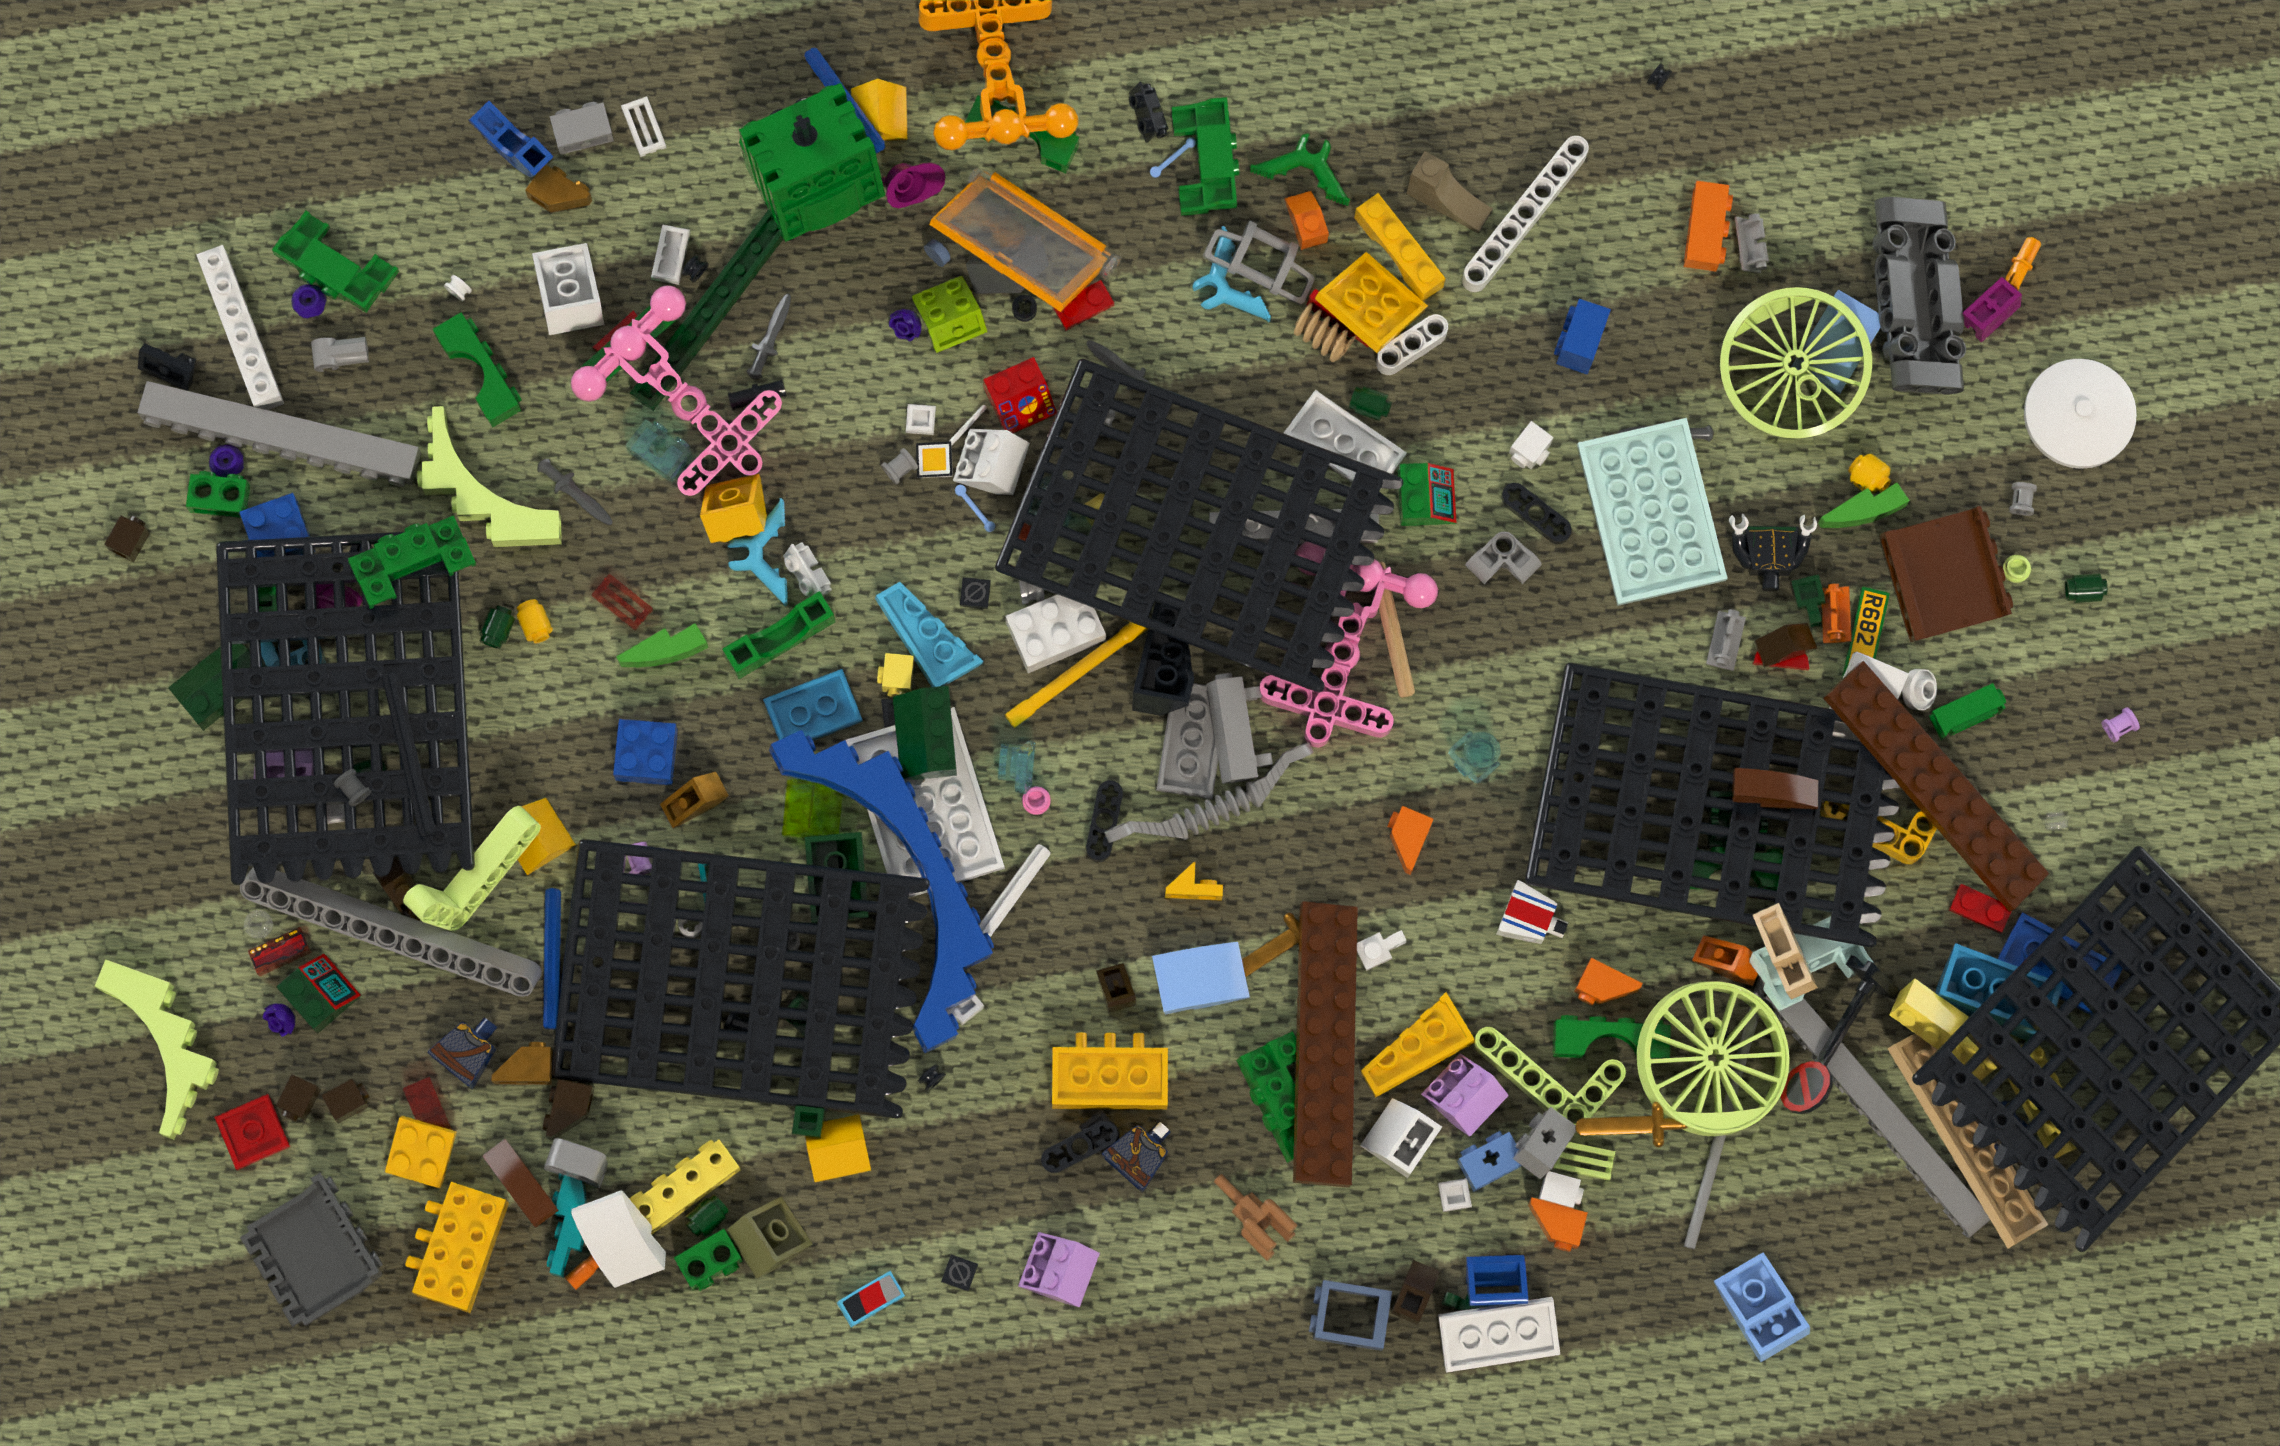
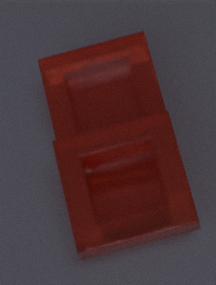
(426, 1103)

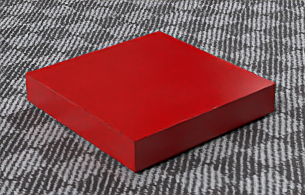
(252, 1132)

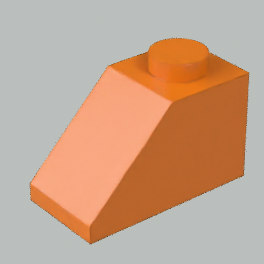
(1307, 220)
(1408, 835)
(1726, 959)
(1603, 984)
(1559, 1223)

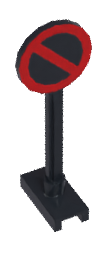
(1811, 1081)

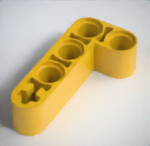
(1902, 836)

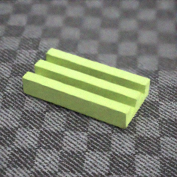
(1587, 1172)

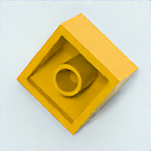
(734, 509)

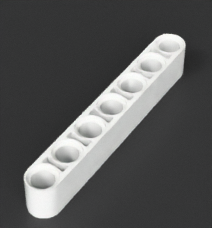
(1528, 201)

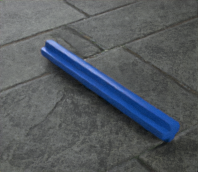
(829, 78)
(552, 943)

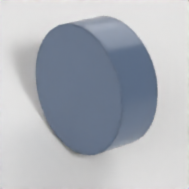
(937, 252)

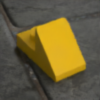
(1185, 888)

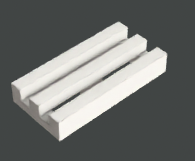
(651, 147)

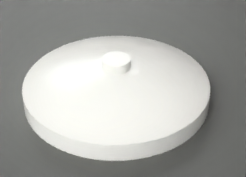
(2080, 413)

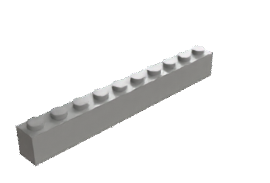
(279, 433)

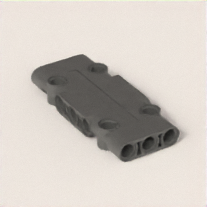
(1919, 296)

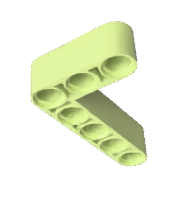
(468, 889)
(1546, 1082)

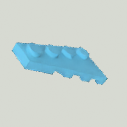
(934, 647)

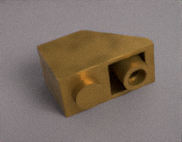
(556, 192)

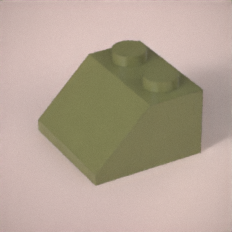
(768, 1237)

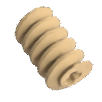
(1322, 334)

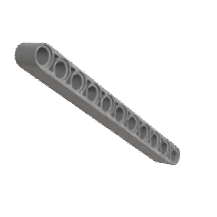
(394, 932)
(1886, 1119)

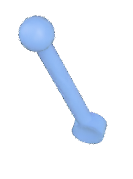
(1156, 171)
(960, 490)

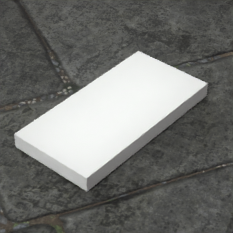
(1336, 430)
(1498, 1334)

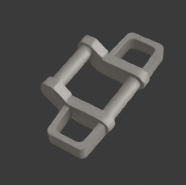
(1235, 265)

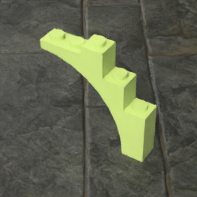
(509, 522)
(183, 1068)

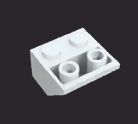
(991, 461)
(1401, 1137)

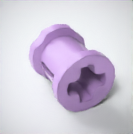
(2120, 724)
(639, 865)

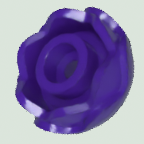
(310, 309)
(905, 324)
(219, 454)
(280, 1018)

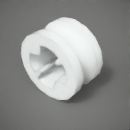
(457, 288)
(698, 929)

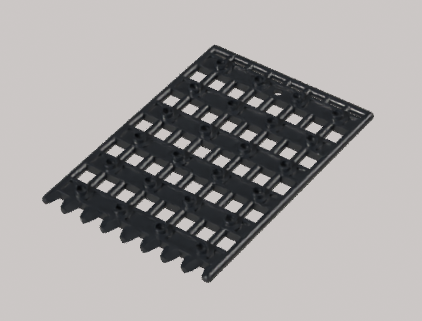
(1173, 514)
(344, 733)
(1742, 835)
(711, 975)
(2108, 1007)

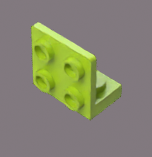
(950, 313)

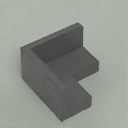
(988, 280)

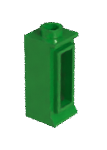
(1968, 711)

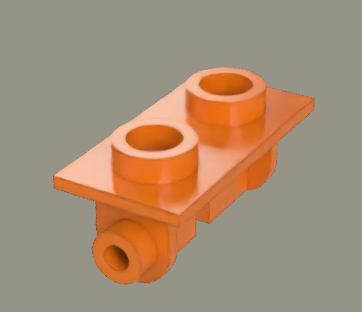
(1836, 614)

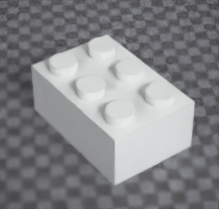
(1053, 631)

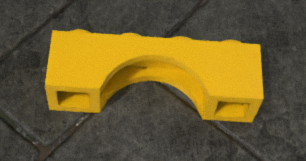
(1387, 230)

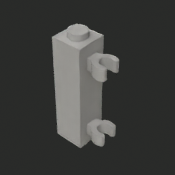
(1233, 729)

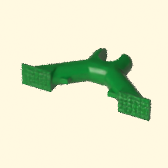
(1303, 158)

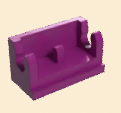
(1992, 308)

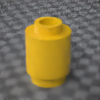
(534, 621)

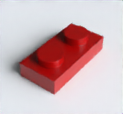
(1085, 305)
(1980, 908)

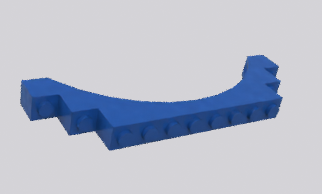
(886, 794)

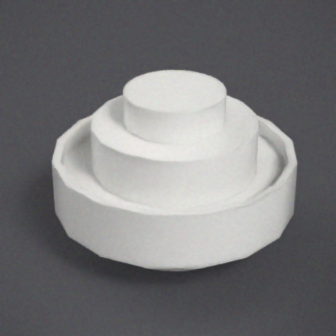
(1919, 689)

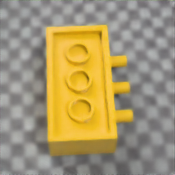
(1109, 1075)
(458, 1246)

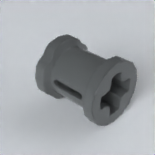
(352, 787)

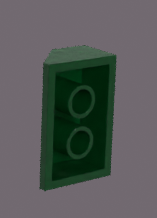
(201, 687)
(925, 733)
(838, 852)

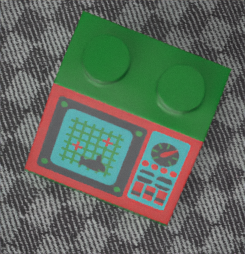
(1426, 495)

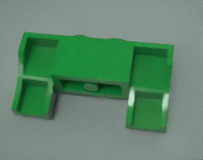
(1215, 159)
(329, 269)
(408, 553)
(1274, 1088)

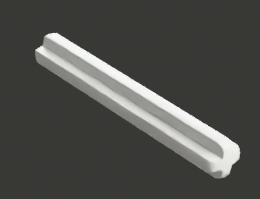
(1014, 889)

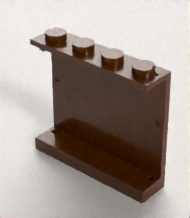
(1946, 574)

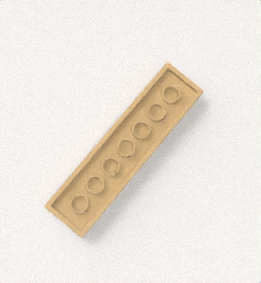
(2008, 1208)

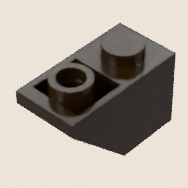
(396, 886)
(569, 1107)
(1415, 1292)

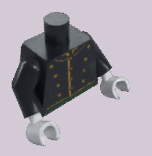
(1770, 549)

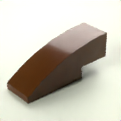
(1774, 789)
(520, 1183)

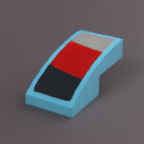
(870, 1299)

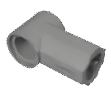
(336, 353)

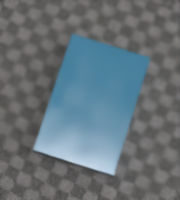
(814, 707)

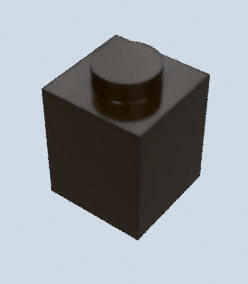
(127, 537)
(297, 1098)
(346, 1100)

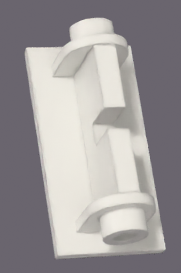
(799, 561)

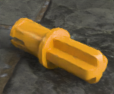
(2023, 262)

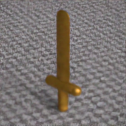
(1274, 947)
(1631, 1125)

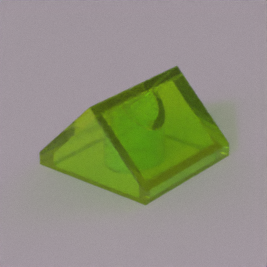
(811, 809)

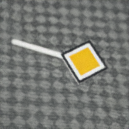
(935, 458)

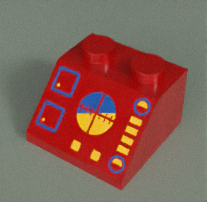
(1020, 396)

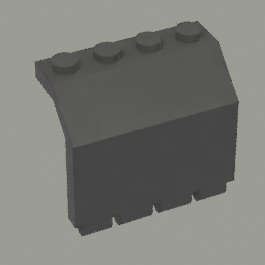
(312, 1252)

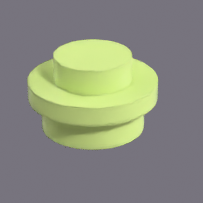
(2016, 568)

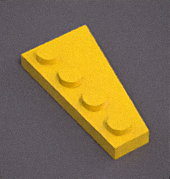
(1428, 1041)

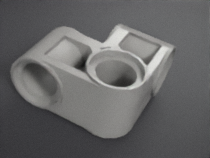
(1517, 560)

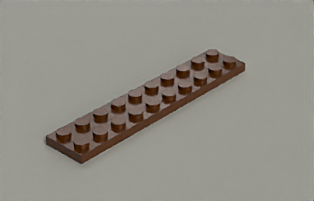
(1936, 786)
(1325, 1045)

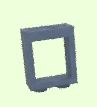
(1381, 1317)

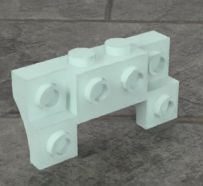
(1817, 953)

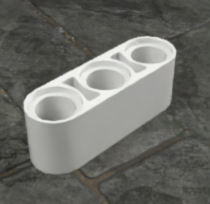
(1417, 333)

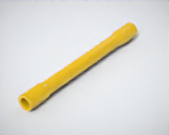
(1029, 706)

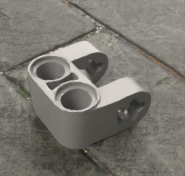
(577, 1162)

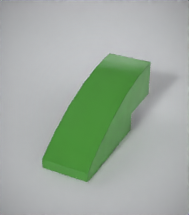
(1866, 508)
(663, 649)

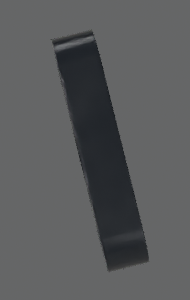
(1536, 502)
(1101, 799)
(1057, 1148)

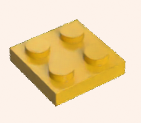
(420, 1151)

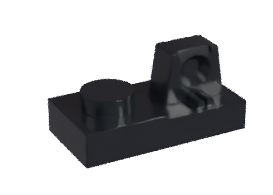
(160, 364)

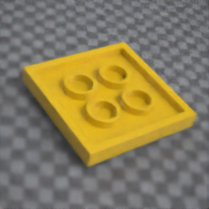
(1371, 302)

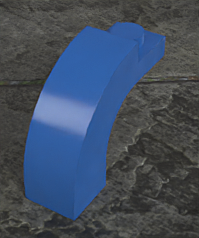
(519, 150)

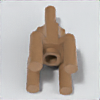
(1257, 1217)

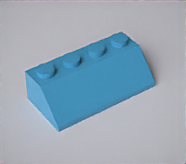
(1973, 977)

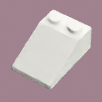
(568, 289)

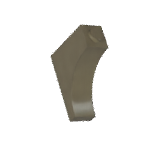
(1436, 187)

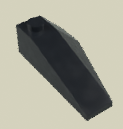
(1165, 670)

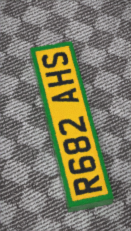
(1867, 624)

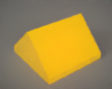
(884, 107)
(549, 842)
(839, 1150)

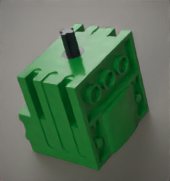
(812, 162)

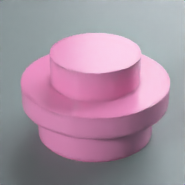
(1036, 800)

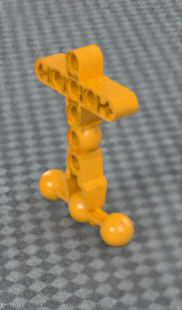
(1005, 124)

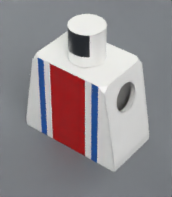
(1530, 916)

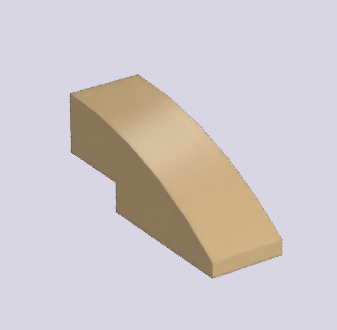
(1784, 951)

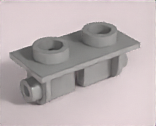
(1752, 255)
(1726, 640)

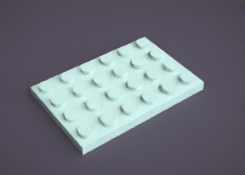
(1652, 511)

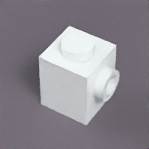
(1531, 447)
(1561, 1190)

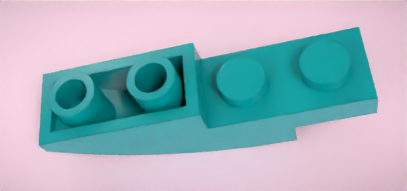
(569, 1238)

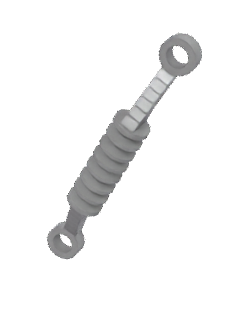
(1255, 793)

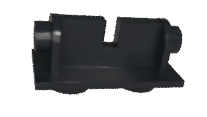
(1143, 101)

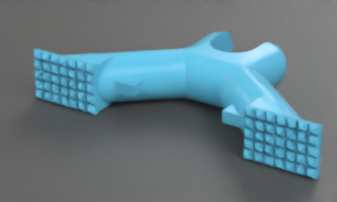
(1225, 294)
(755, 560)

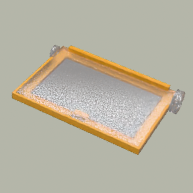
(1024, 239)

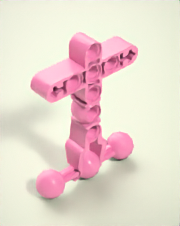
(629, 344)
(1418, 591)

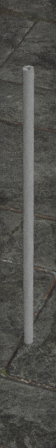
(1718, 1141)

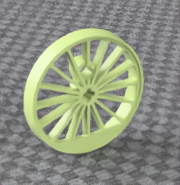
(1769, 306)
(1720, 1122)

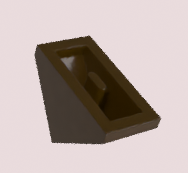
(1785, 643)
(1116, 988)

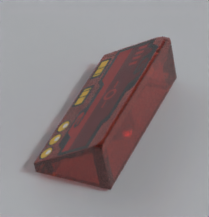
(279, 951)

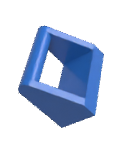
(1496, 1271)

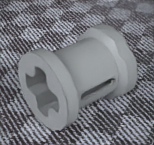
(899, 466)
(2022, 498)

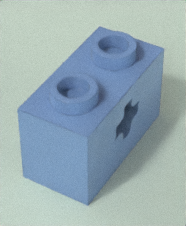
(1482, 1174)

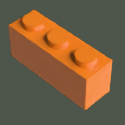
(1707, 226)

